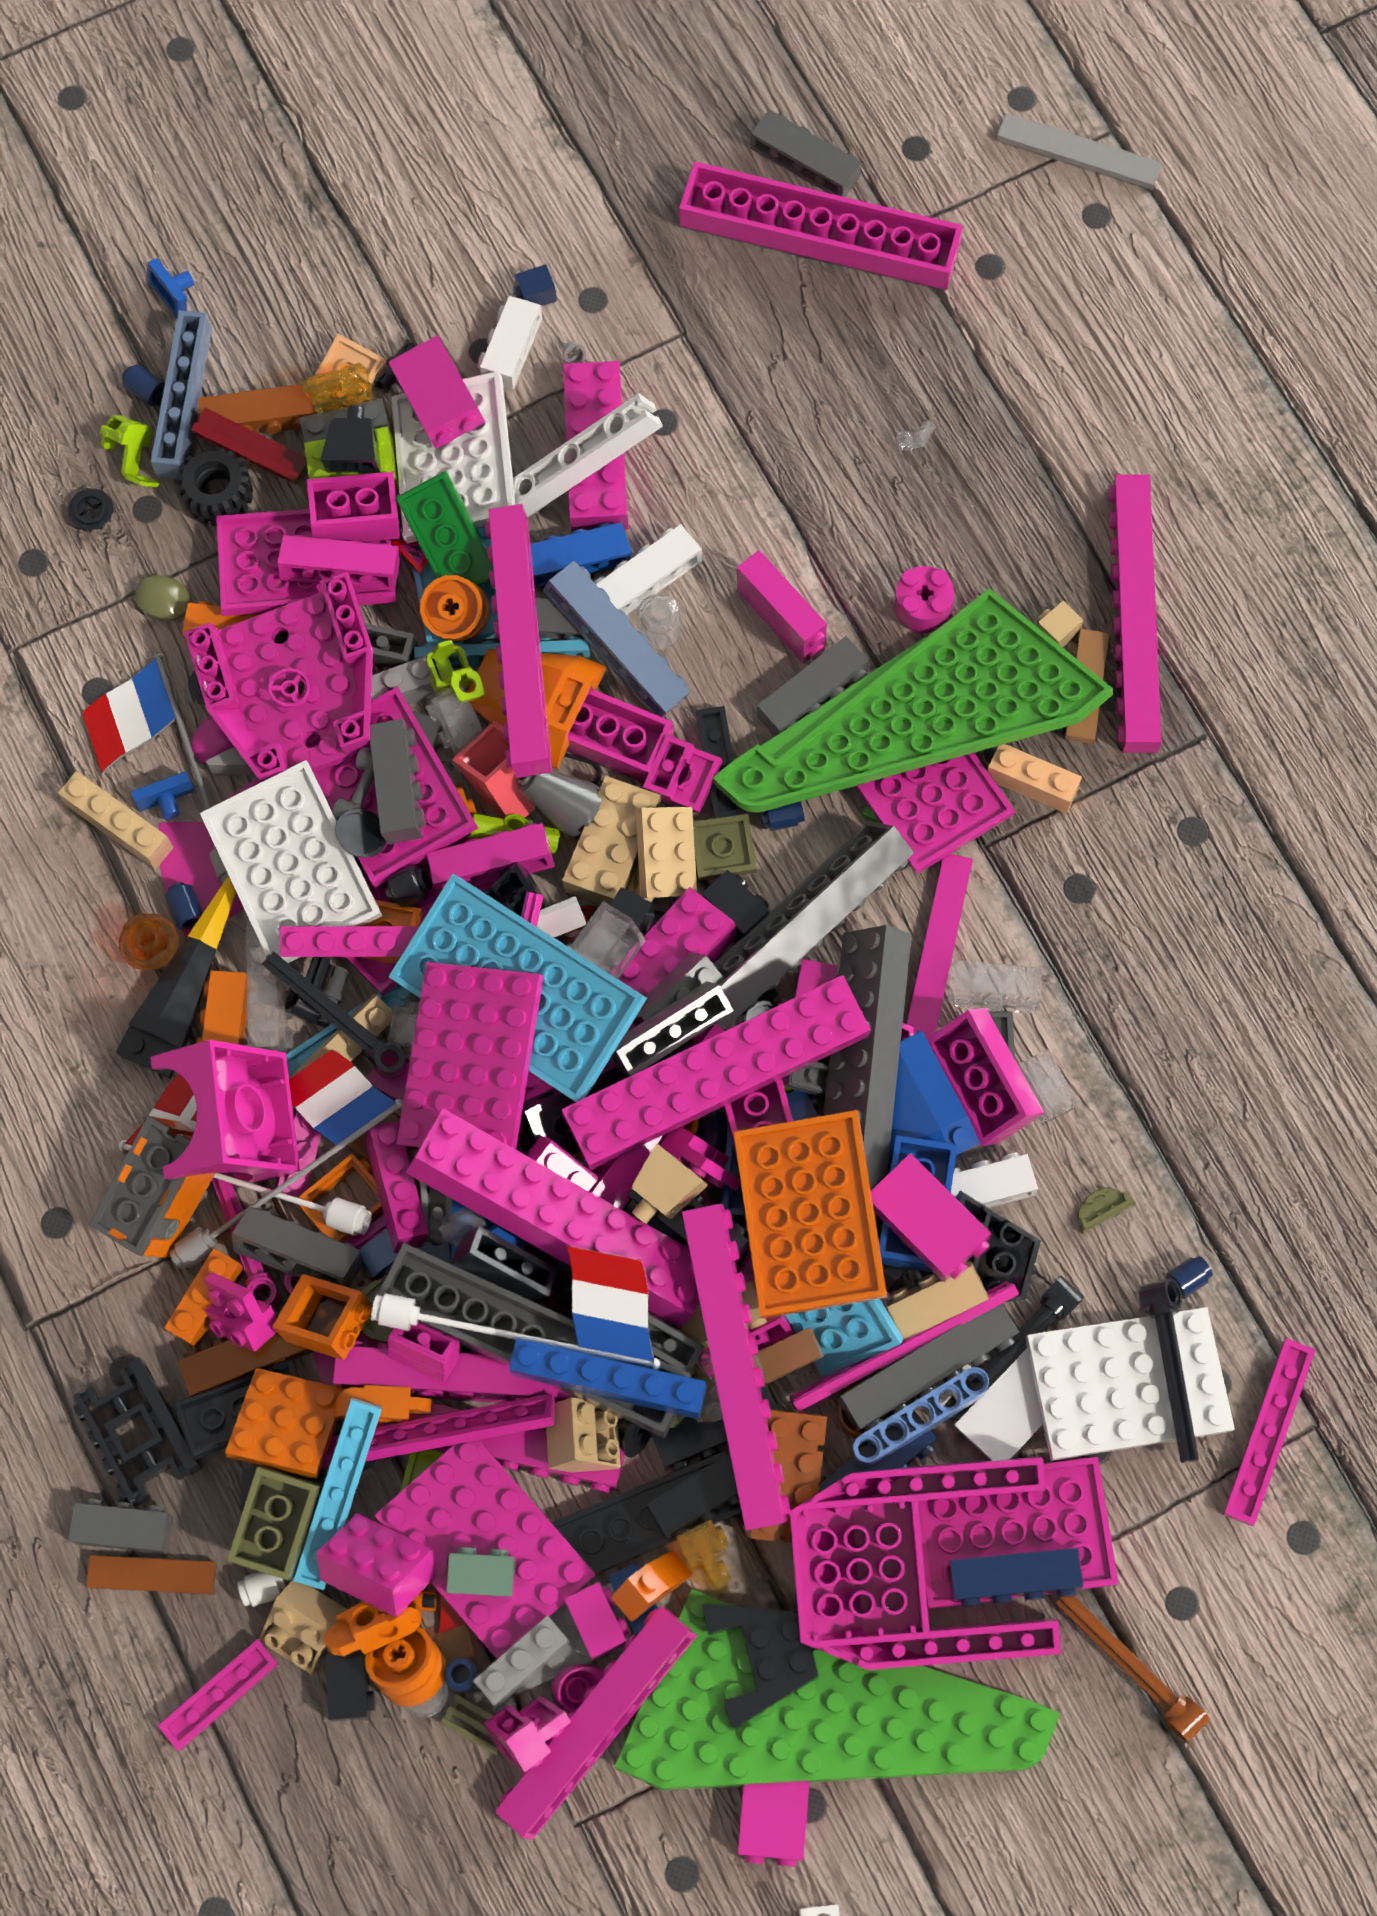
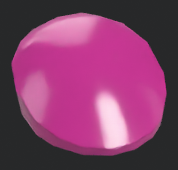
(209, 740)
(572, 1684)

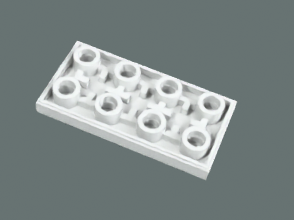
(1005, 1414)

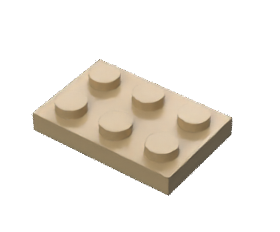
(665, 851)

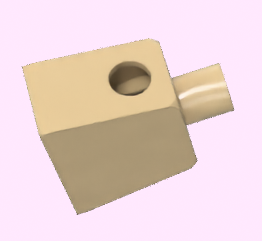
(664, 1185)

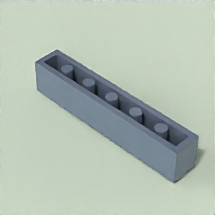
(181, 393)
(616, 639)

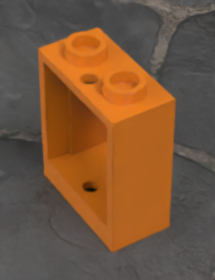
(328, 1182)
(302, 1305)

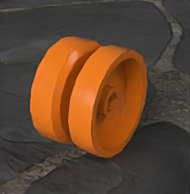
(438, 603)
(408, 1669)

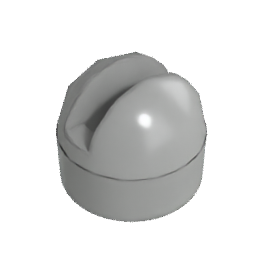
(577, 356)

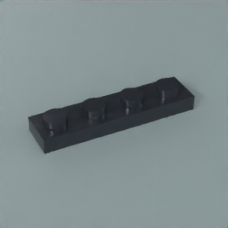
(716, 741)

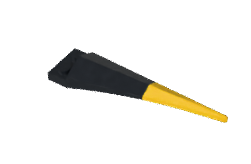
(171, 1006)

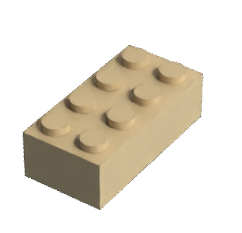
(608, 846)

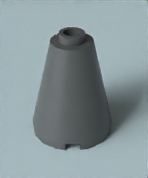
(562, 800)

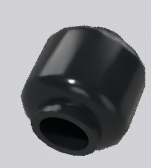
(408, 886)

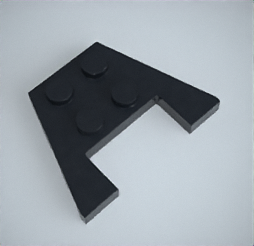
(774, 1652)

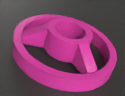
(289, 683)

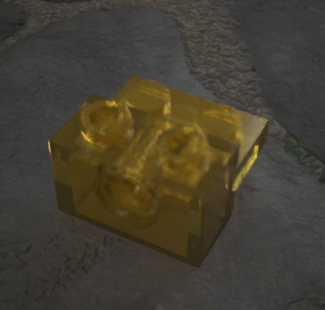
(351, 380)
(702, 1549)

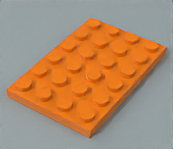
(810, 1214)

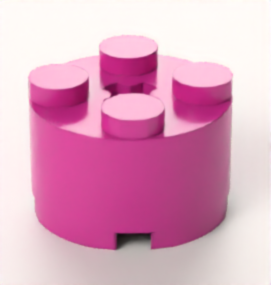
(927, 584)

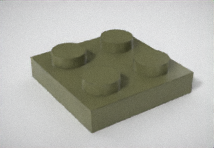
(723, 846)

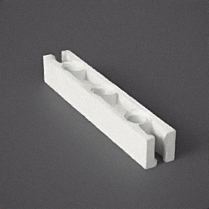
(585, 453)

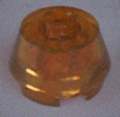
(148, 941)

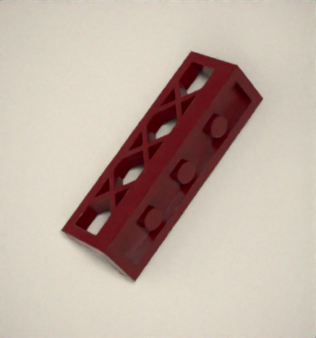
(249, 445)

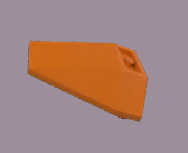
(565, 687)

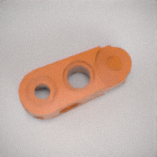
(394, 1401)
(370, 1628)

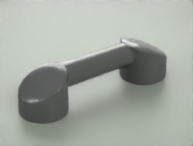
(364, 763)

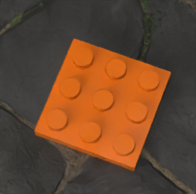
(284, 1423)

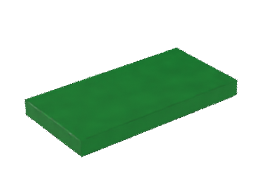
(445, 530)

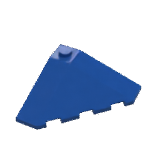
(926, 1100)

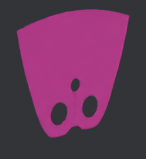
(191, 863)

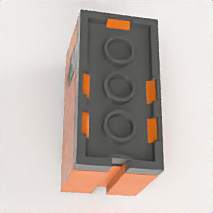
(143, 1207)

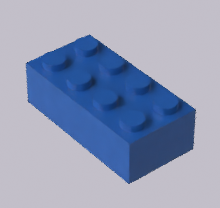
(940, 1162)

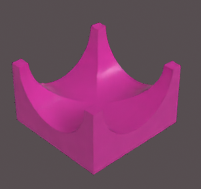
(241, 1111)

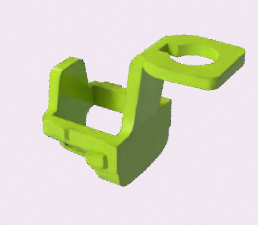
(134, 436)
(450, 677)

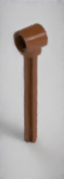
(1181, 1714)

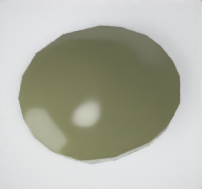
(162, 597)

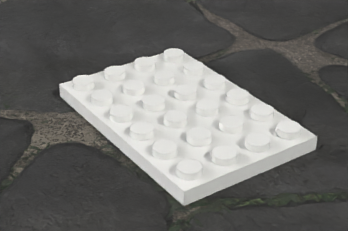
(475, 461)
(287, 858)
(1109, 1389)

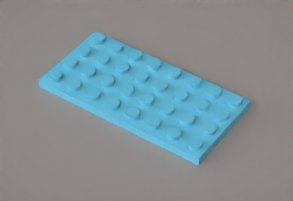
(580, 1004)

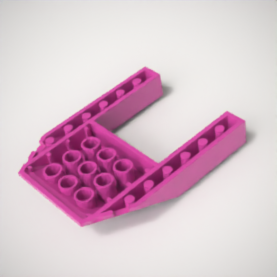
(866, 1576)

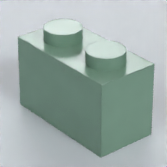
(481, 1573)

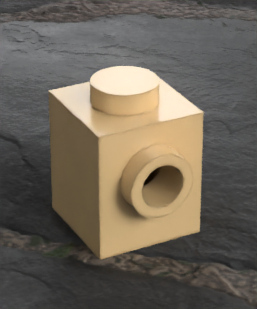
(1060, 624)

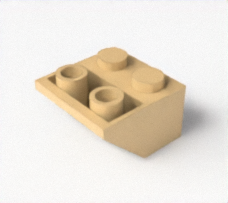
(582, 1438)
(299, 1625)

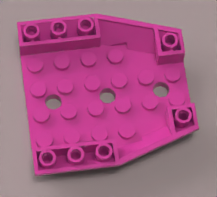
(325, 644)

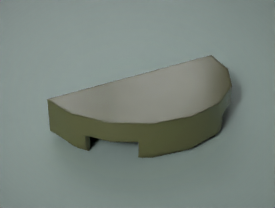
(1102, 1206)

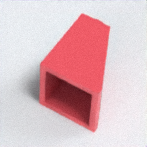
(486, 769)

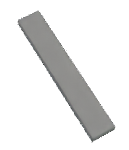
(1079, 151)

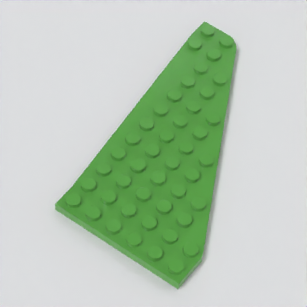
(949, 695)
(833, 1729)

